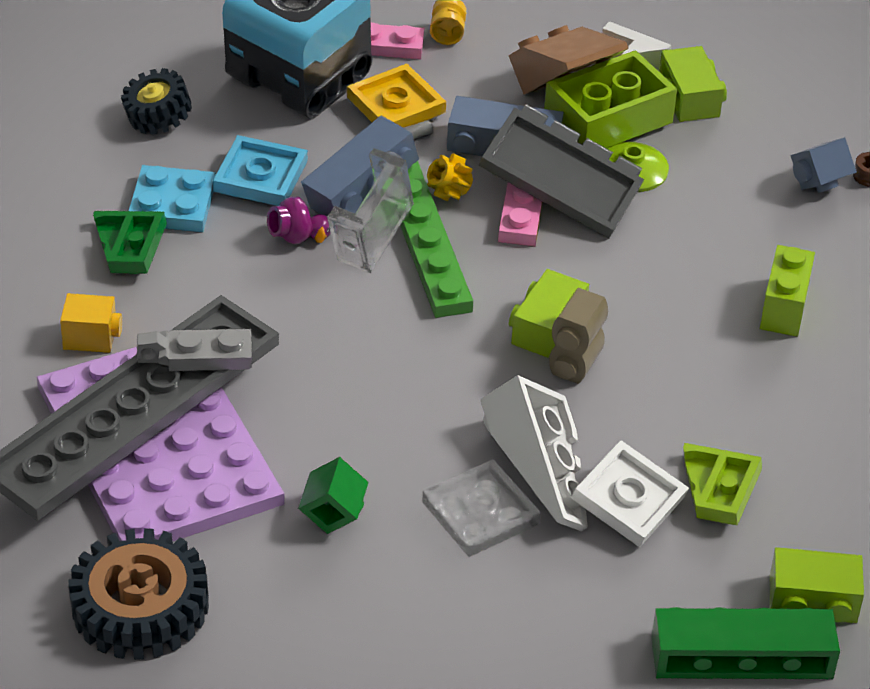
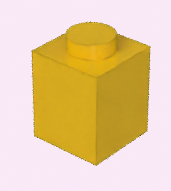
(89, 323)

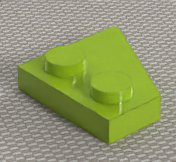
(720, 481)

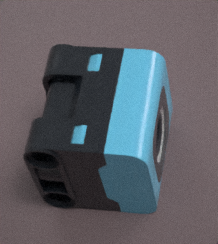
(298, 48)

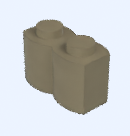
(578, 335)

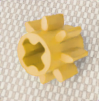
(449, 177)

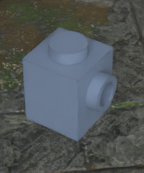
(823, 165)

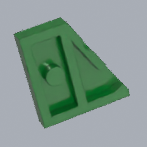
(130, 238)

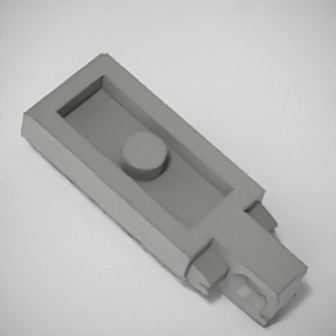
(197, 349)

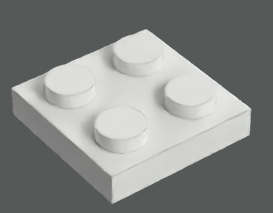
(630, 493)

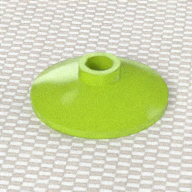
(653, 162)

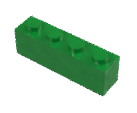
(744, 643)

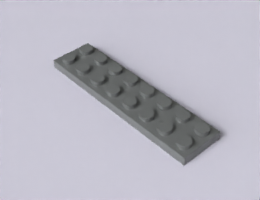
(116, 417)

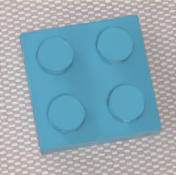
(260, 170)
(178, 193)

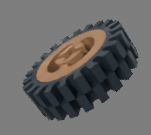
(143, 615)

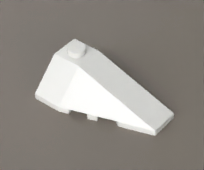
(538, 436)

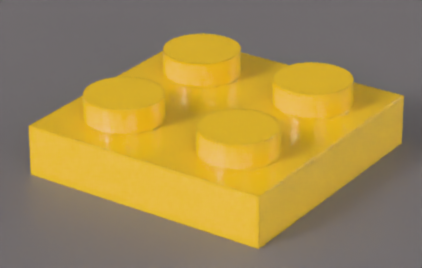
(398, 96)

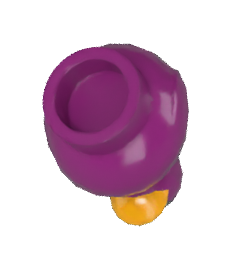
(293, 222)

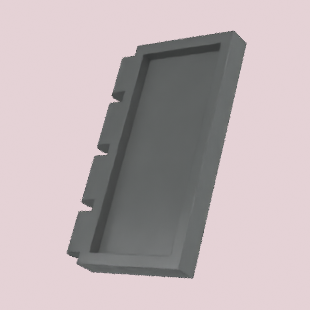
(562, 171)

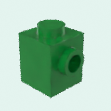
(333, 495)

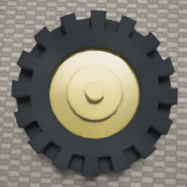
(156, 101)

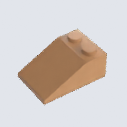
(561, 55)

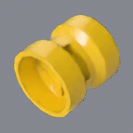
(448, 21)

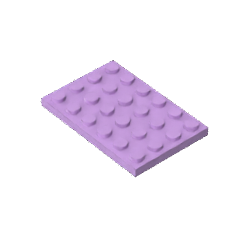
(184, 477)

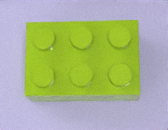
(613, 99)

